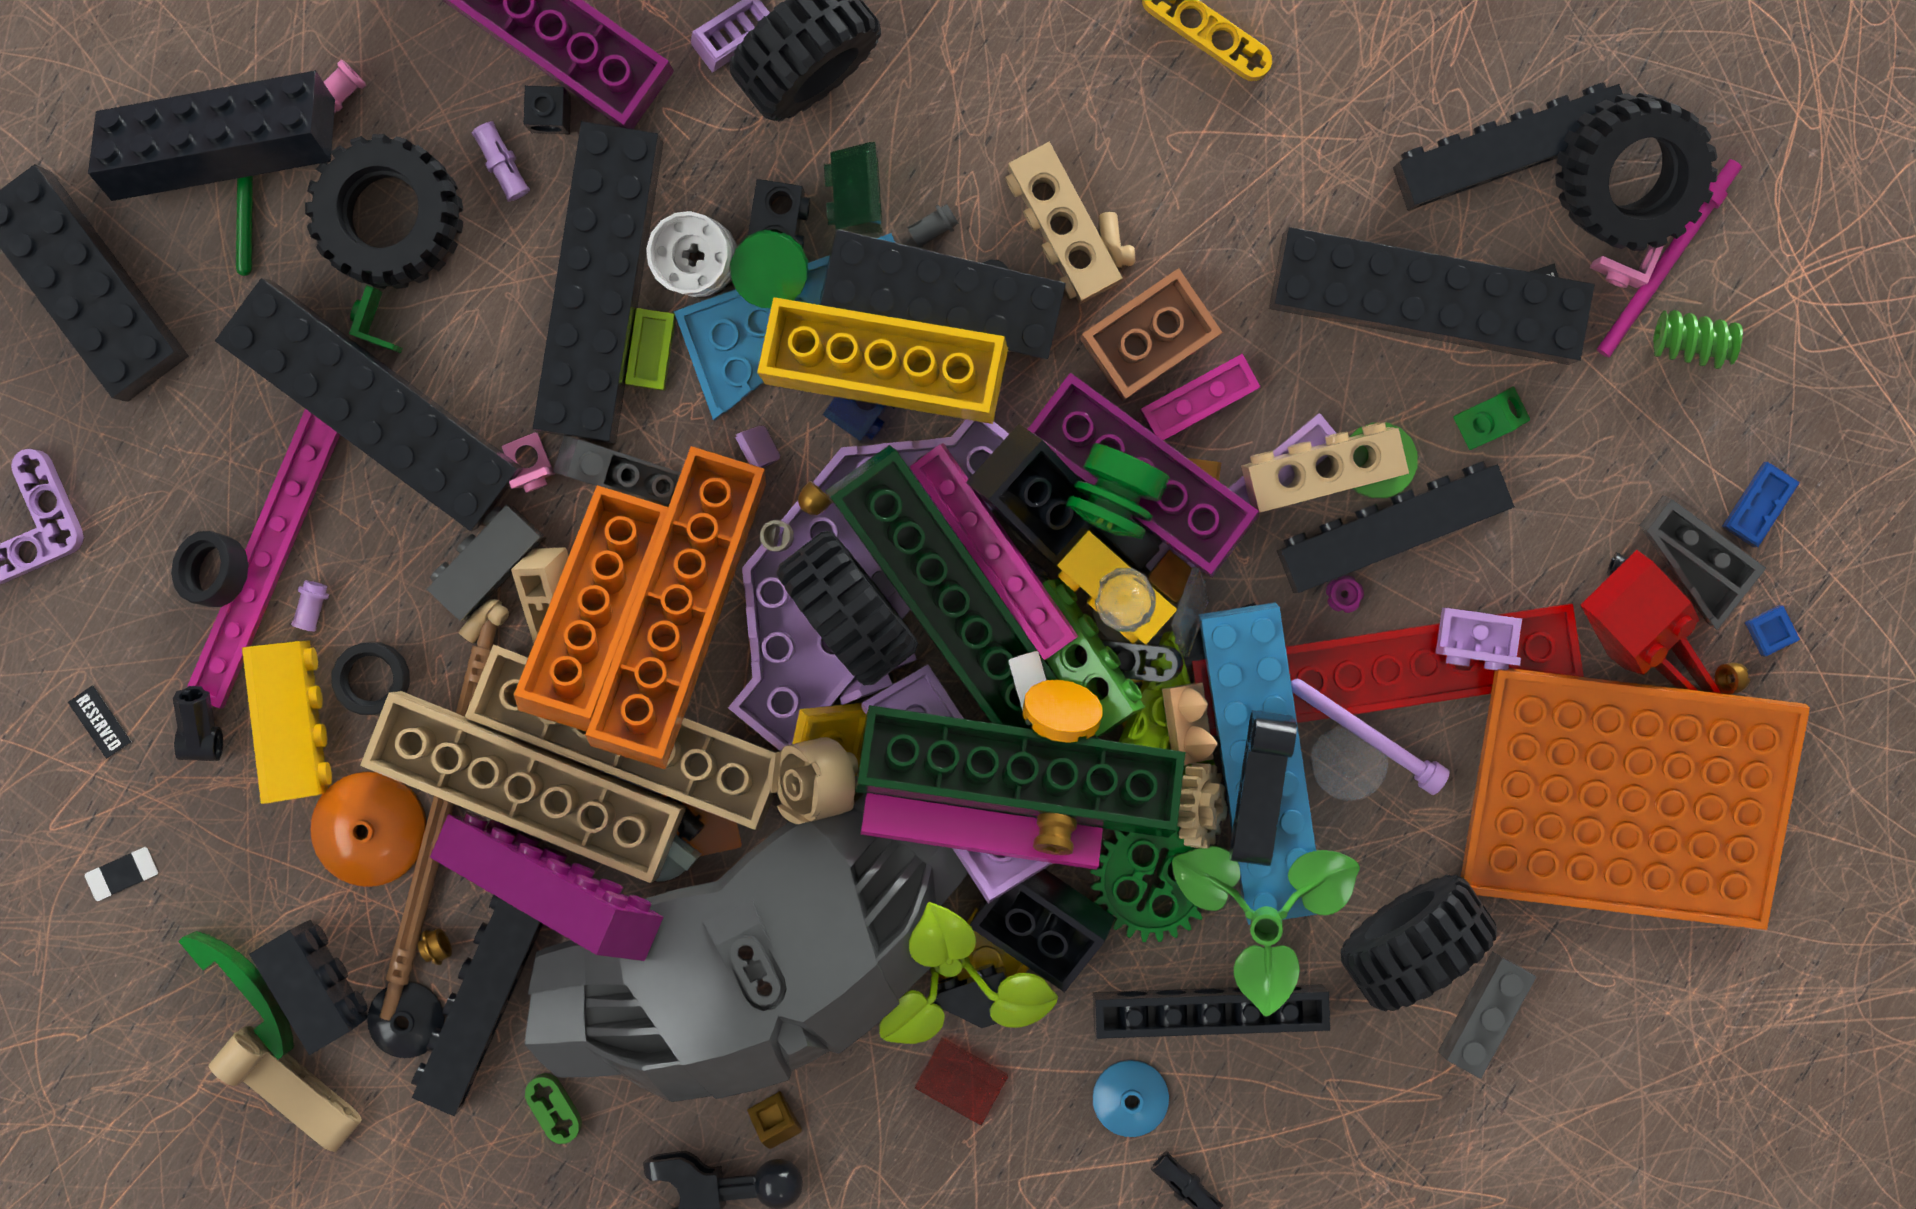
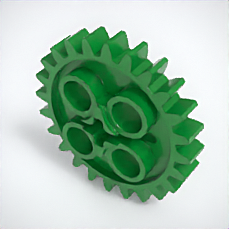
(1119, 866)

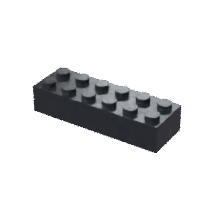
(212, 136)
(84, 286)
(942, 291)

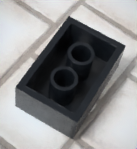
(1030, 492)
(1045, 927)
(310, 985)

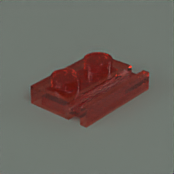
(961, 1081)

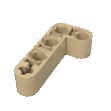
(287, 1088)

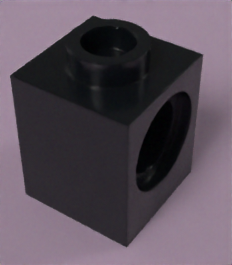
(547, 109)

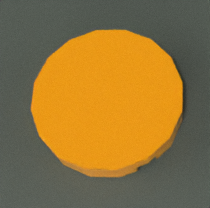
(1062, 710)

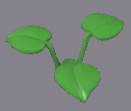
(1267, 972)

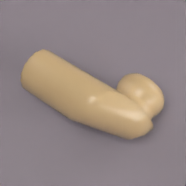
(1111, 237)
(490, 610)

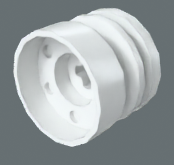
(685, 234)

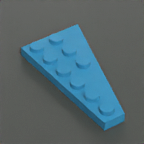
(728, 339)

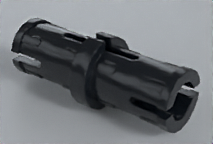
(1185, 1185)

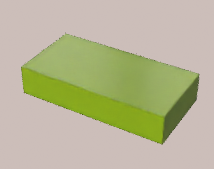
(650, 349)

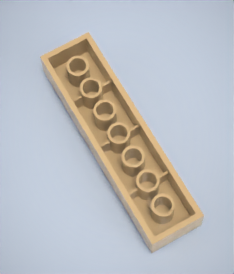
(702, 771)
(523, 786)

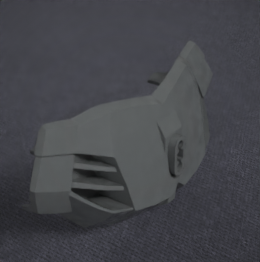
(688, 1023)

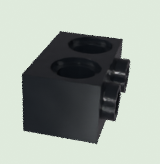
(765, 219)

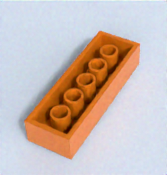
(589, 609)

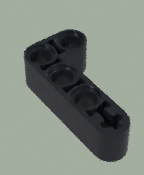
(1266, 753)

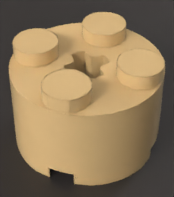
(813, 780)

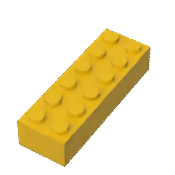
(883, 360)

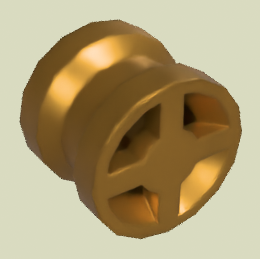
(1055, 834)

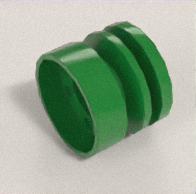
(1117, 492)

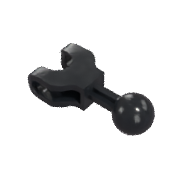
(703, 1187)

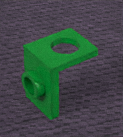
(362, 317)
(1491, 418)

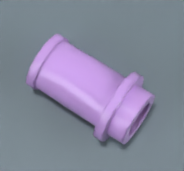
(309, 605)

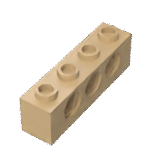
(1045, 167)
(1384, 462)

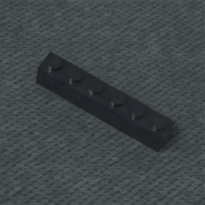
(1494, 149)
(1395, 528)
(476, 1008)

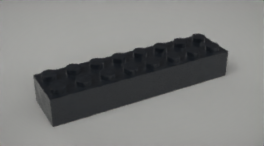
(598, 282)
(1431, 296)
(368, 404)

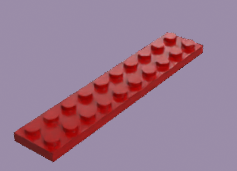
(1404, 670)

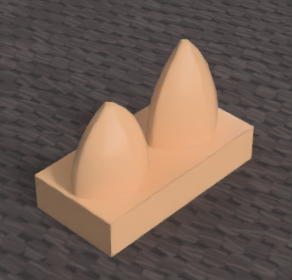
(1188, 722)

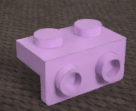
(1480, 637)

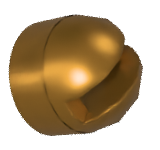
(813, 499)
(1723, 680)

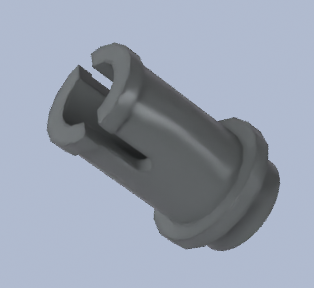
(933, 225)

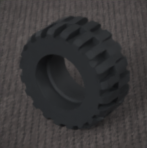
(802, 53)
(345, 180)
(1672, 200)
(846, 608)
(1419, 943)

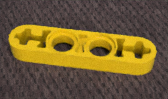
(1202, 36)

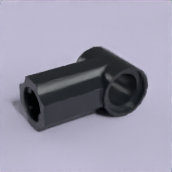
(196, 730)

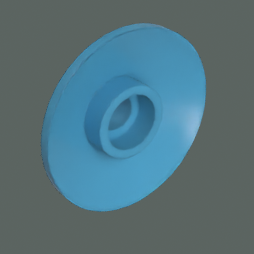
(1128, 1079)

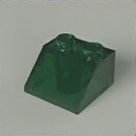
(855, 189)

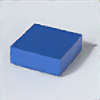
(1772, 630)

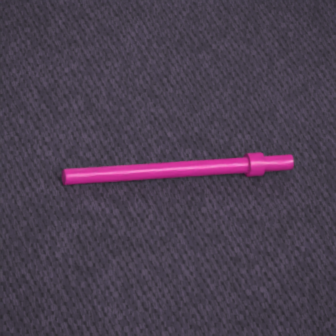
(1667, 261)

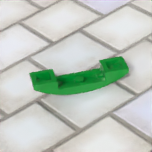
(208, 951)

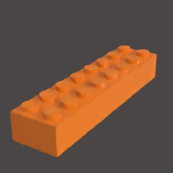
(676, 608)

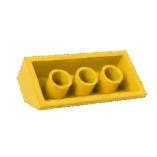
(286, 720)

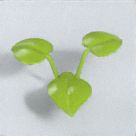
(944, 943)

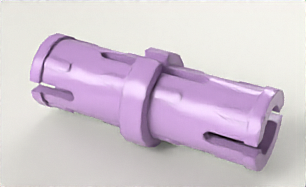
(500, 161)

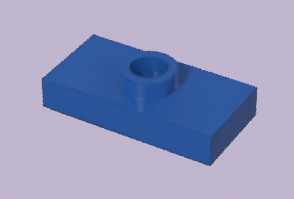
(1760, 504)

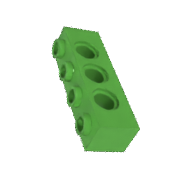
(1124, 695)

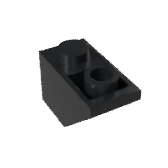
(967, 999)

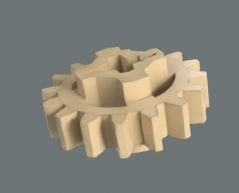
(1201, 805)

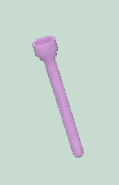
(1429, 775)

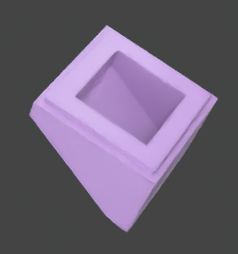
(758, 446)

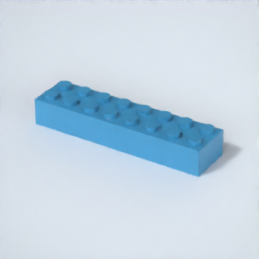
(1246, 674)

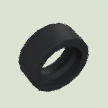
(1133, 550)
(187, 566)
(341, 671)

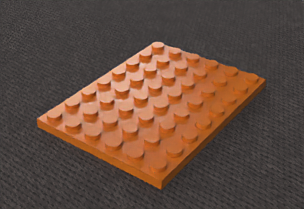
(1633, 798)

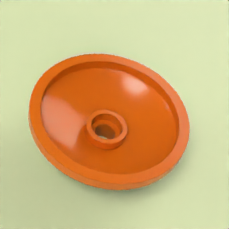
(393, 824)

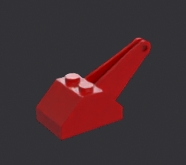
(1642, 618)

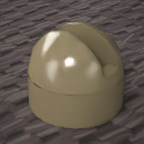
(770, 535)

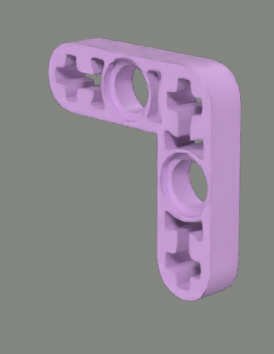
(44, 535)

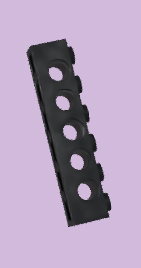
(1205, 1012)

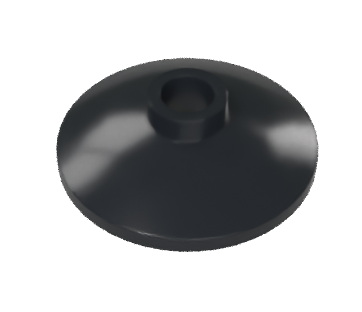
(424, 1016)

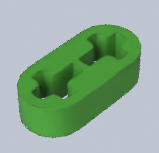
(545, 1113)

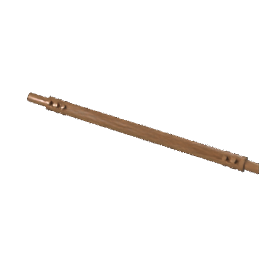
(426, 868)

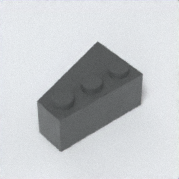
(1701, 559)

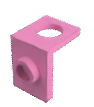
(1623, 275)
(532, 477)

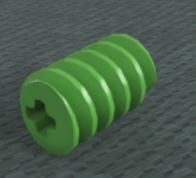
(1697, 337)

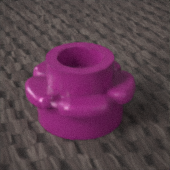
(1354, 590)

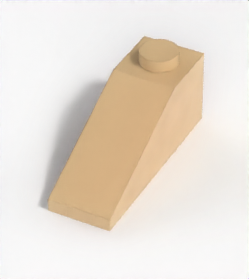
(536, 582)

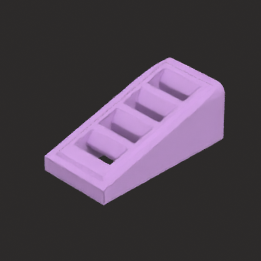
(699, 39)

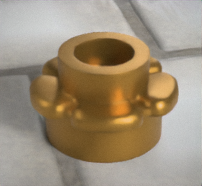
(434, 946)

